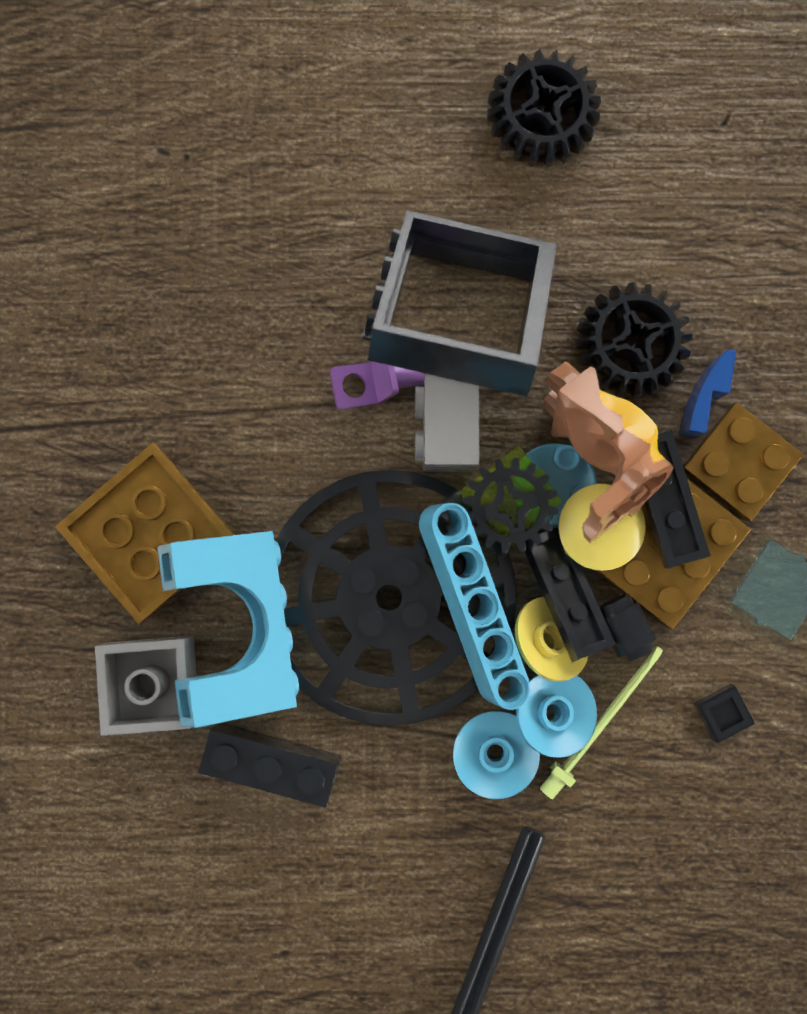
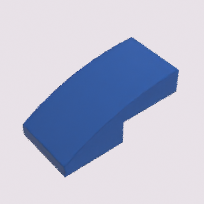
(712, 384)

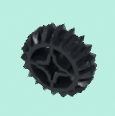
(568, 91)
(666, 326)

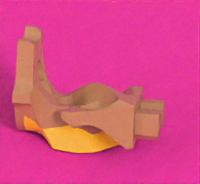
(611, 437)

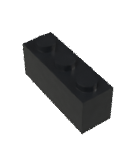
(270, 764)

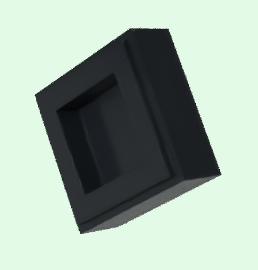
(724, 713)

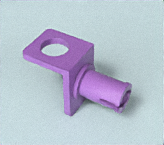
(380, 383)

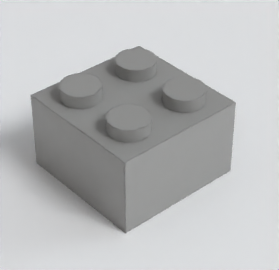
(449, 425)
(139, 683)

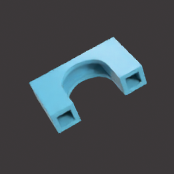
(264, 675)

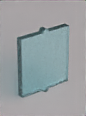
(775, 590)

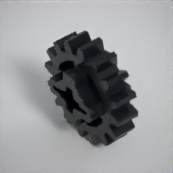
(530, 500)

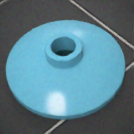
(572, 721)
(488, 776)

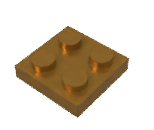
(742, 461)

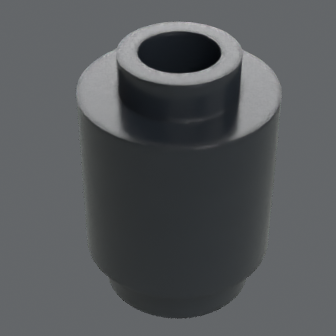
(628, 627)

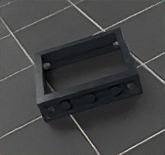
(476, 249)

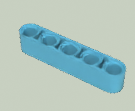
(489, 620)

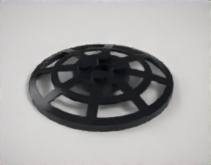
(358, 603)

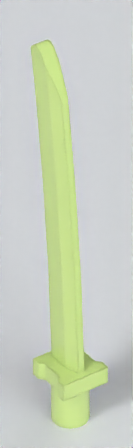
(561, 773)

